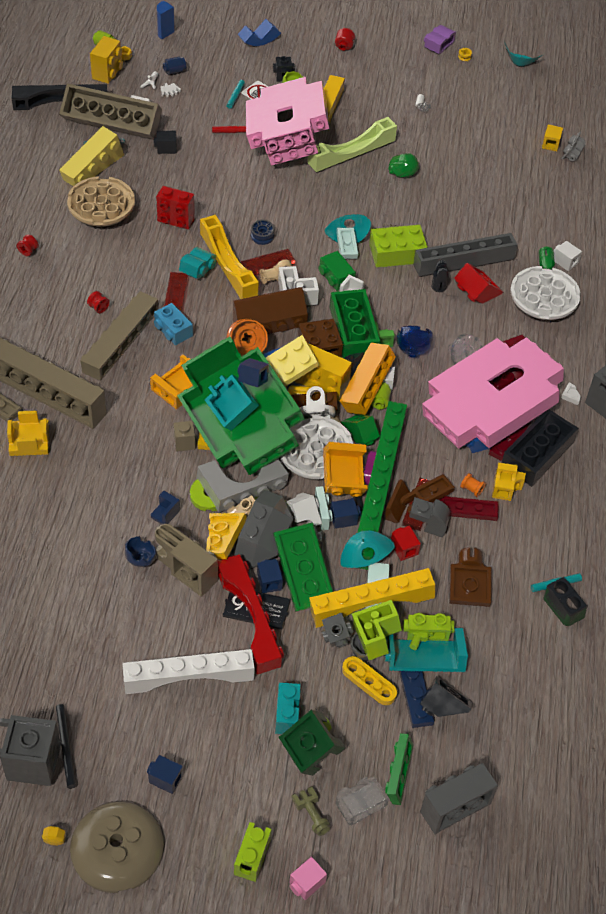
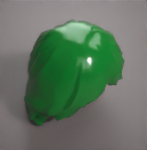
(404, 165)

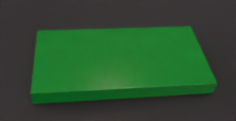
(302, 564)

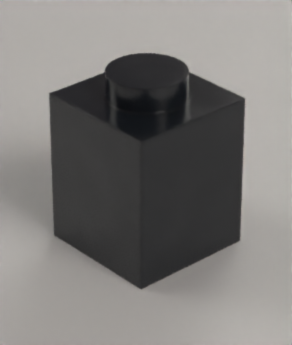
(166, 142)

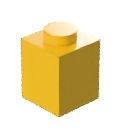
(552, 137)

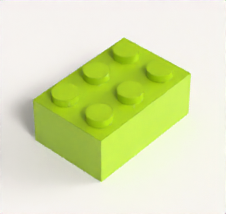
(396, 245)

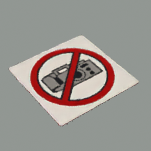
(254, 90)

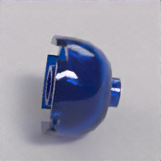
(414, 341)

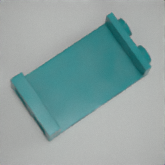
(429, 656)

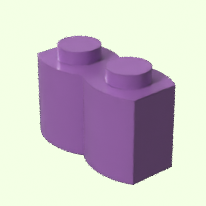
(439, 39)

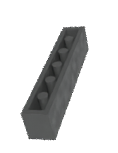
(474, 252)

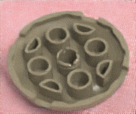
(119, 867)

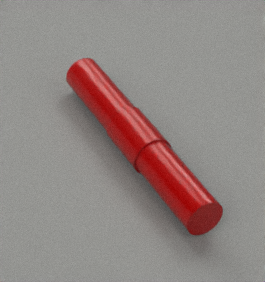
(228, 129)

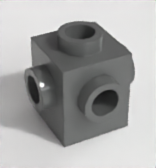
(334, 624)

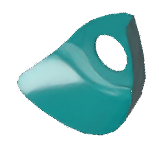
(521, 60)
(361, 226)
(352, 552)

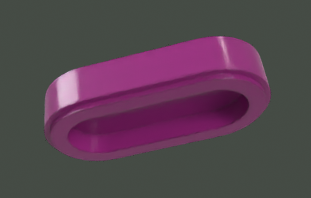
(369, 466)

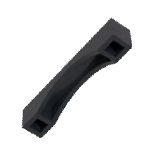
(31, 96)

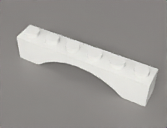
(150, 674)

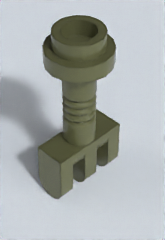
(320, 825)

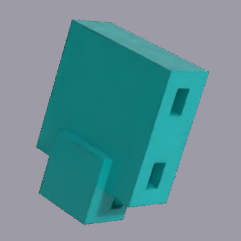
(230, 401)

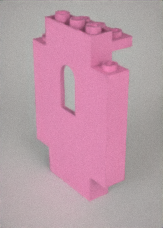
(294, 137)
(471, 407)

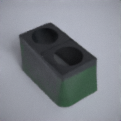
(559, 607)

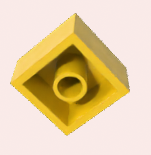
(106, 59)

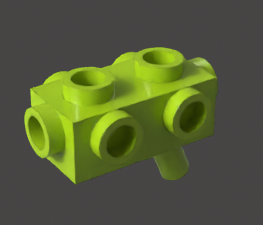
(427, 627)

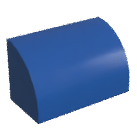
(165, 19)

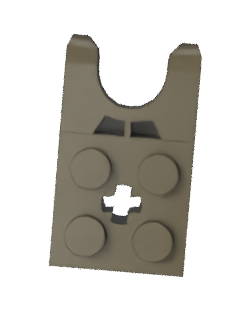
(186, 559)

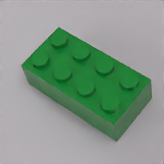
(353, 320)

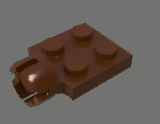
(470, 580)

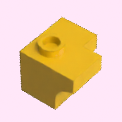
(507, 481)

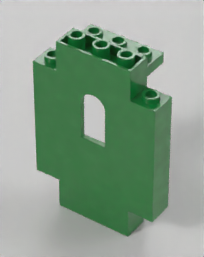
(263, 433)

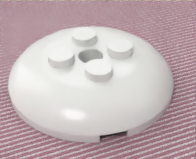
(545, 293)
(312, 437)

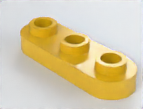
(366, 673)

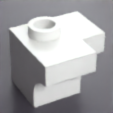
(304, 508)

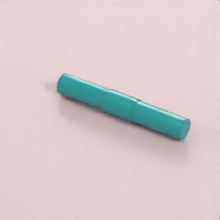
(235, 94)
(542, 585)

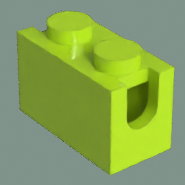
(252, 852)

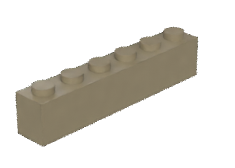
(119, 336)

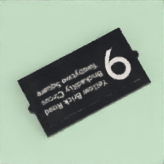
(274, 605)

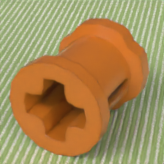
(473, 485)

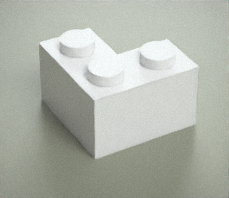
(289, 279)

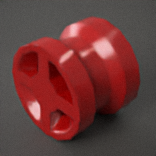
(27, 245)
(98, 302)

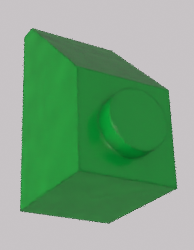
(362, 428)

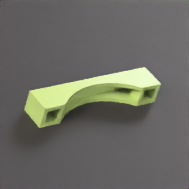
(377, 135)

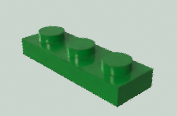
(399, 769)

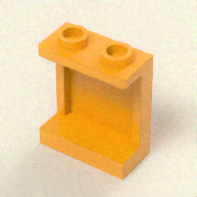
(171, 384)
(344, 469)

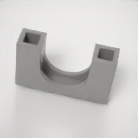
(227, 493)

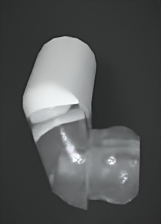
(421, 105)

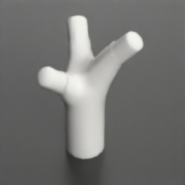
(151, 80)

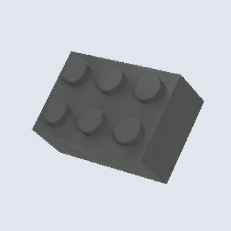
(458, 797)

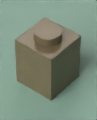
(184, 436)

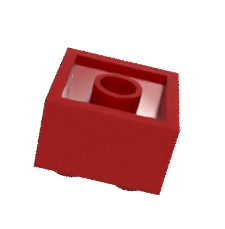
(477, 284)

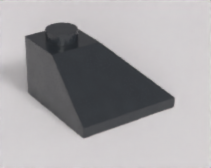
(444, 700)

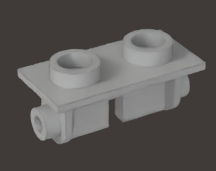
(574, 147)

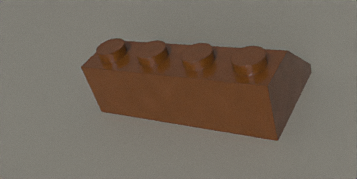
(274, 310)

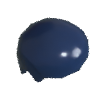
(139, 552)

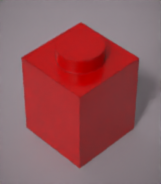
(405, 543)

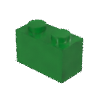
(335, 269)

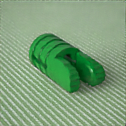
(548, 261)

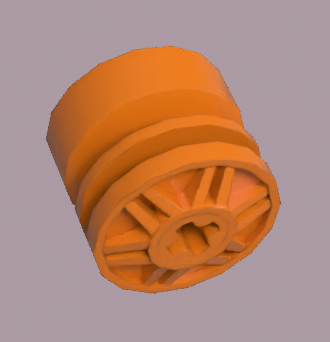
(257, 333)

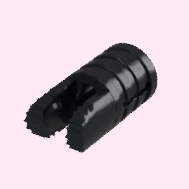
(440, 277)

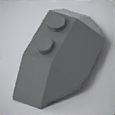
(256, 537)

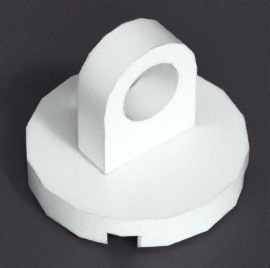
(318, 407)

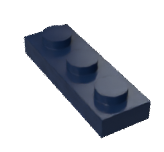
(414, 690)

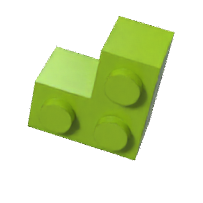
(374, 625)

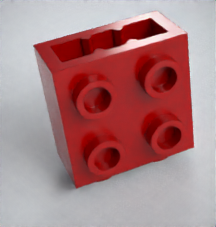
(175, 207)

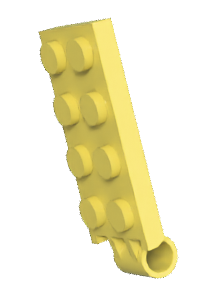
(293, 360)

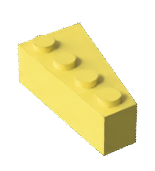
(92, 157)

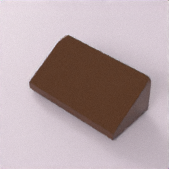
(394, 508)

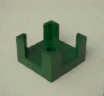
(310, 742)

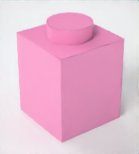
(307, 879)

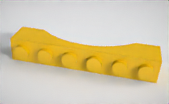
(240, 278)
(409, 587)

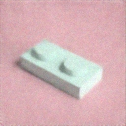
(347, 243)
(325, 514)

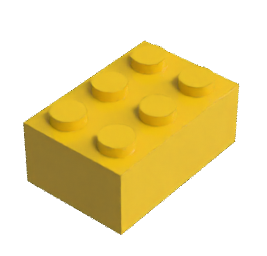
(330, 375)

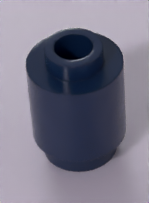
(174, 65)

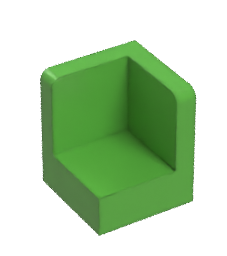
(386, 336)

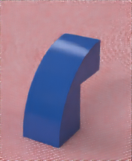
(262, 35)

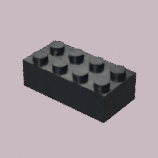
(541, 445)

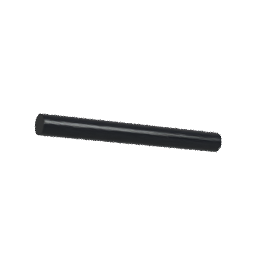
(65, 745)

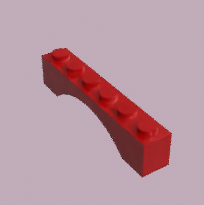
(235, 579)

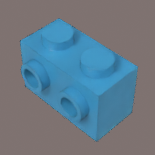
(173, 324)

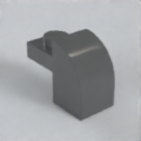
(434, 514)

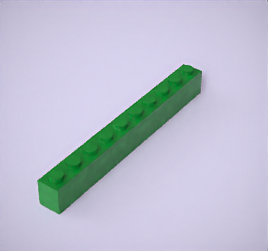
(382, 472)

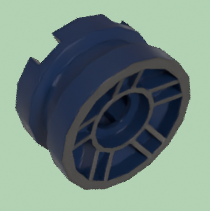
(262, 232)

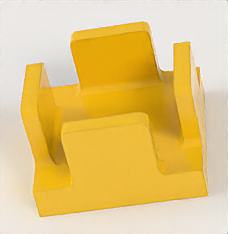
(28, 435)

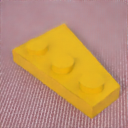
(223, 532)

